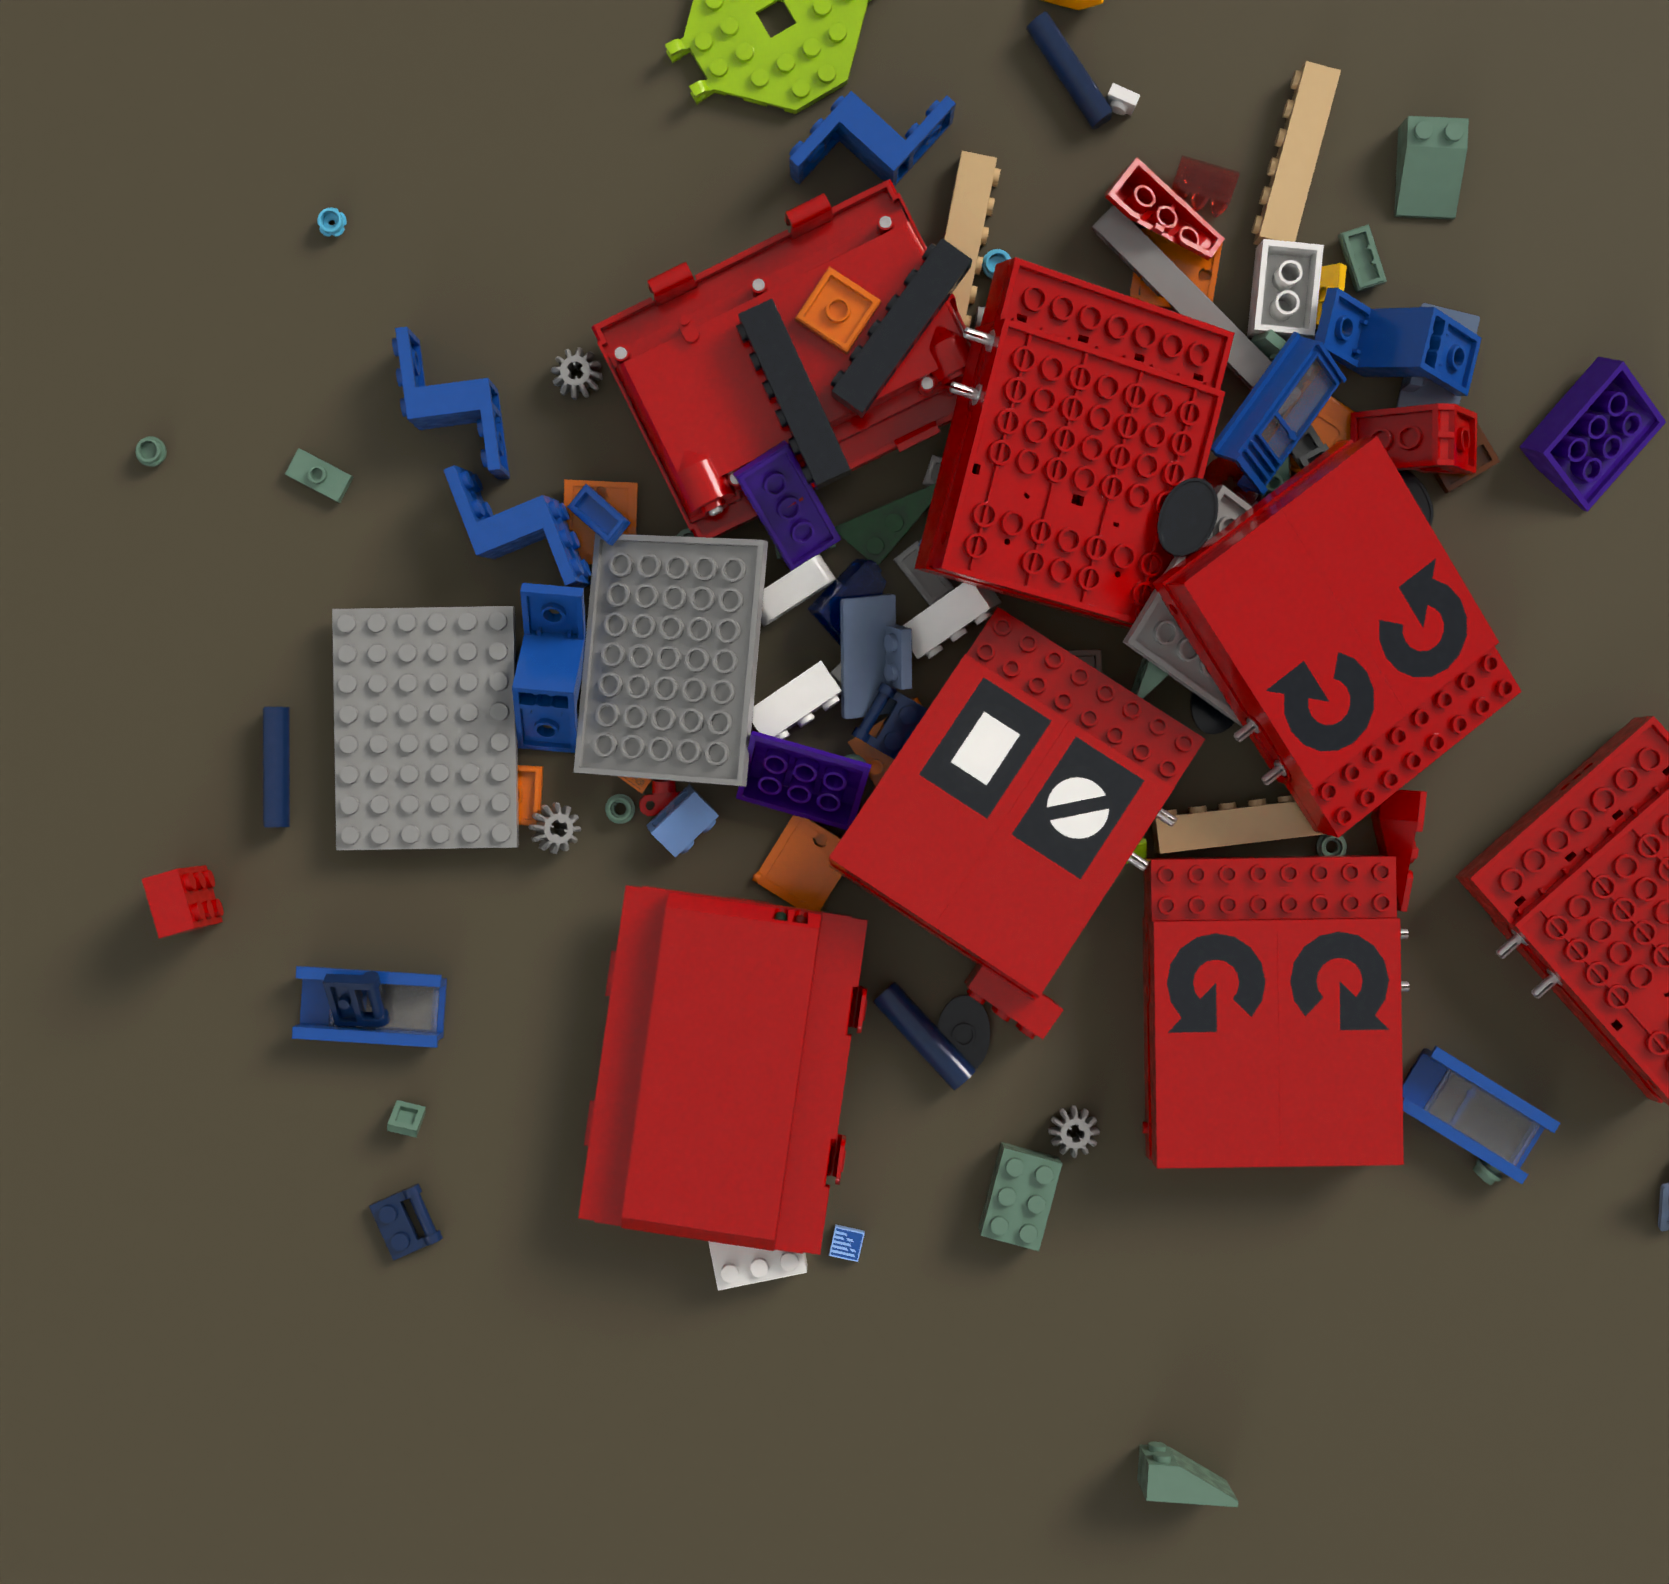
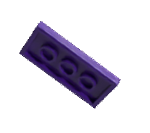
(774, 484)

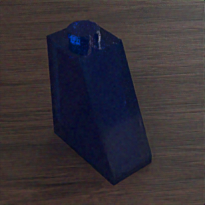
(858, 580)

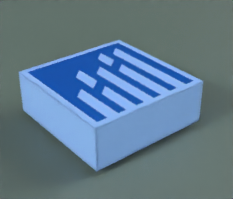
(846, 1243)

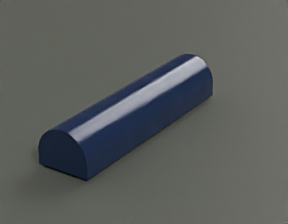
(1070, 70)
(276, 766)
(924, 1036)

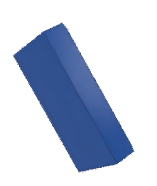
(599, 514)

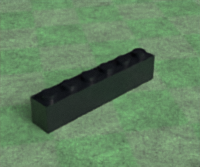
(901, 327)
(793, 393)

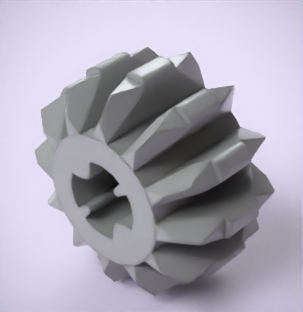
(588, 368)
(553, 840)
(1063, 1137)

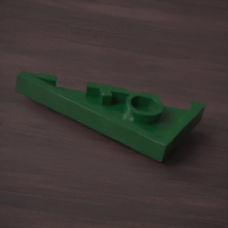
(882, 529)

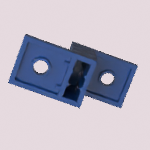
(870, 138)
(1398, 342)
(450, 403)
(518, 526)
(549, 667)

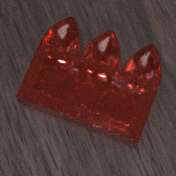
(1205, 182)

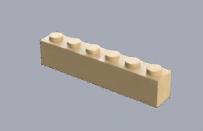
(1297, 153)
(967, 217)
(1231, 825)

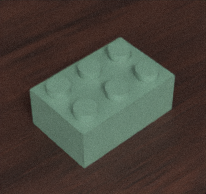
(1020, 1196)

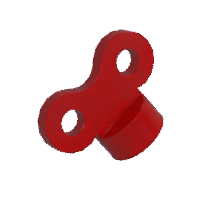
(662, 794)

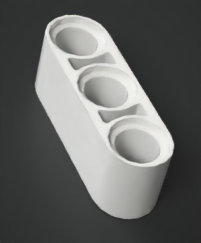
(795, 588)

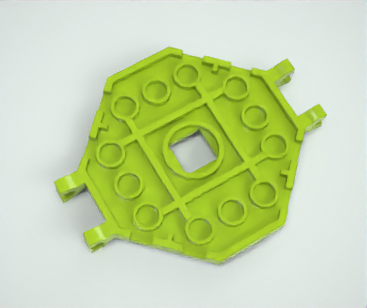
(776, 71)

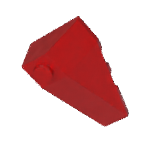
(1157, 207)
(1395, 831)

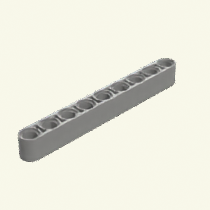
(1181, 293)

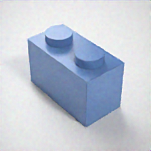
(683, 821)

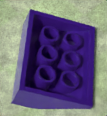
(1593, 432)
(803, 781)

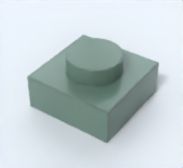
(406, 1118)

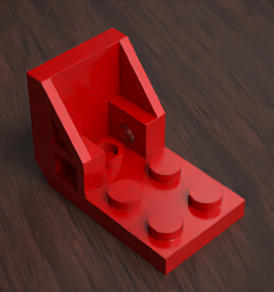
(1423, 436)

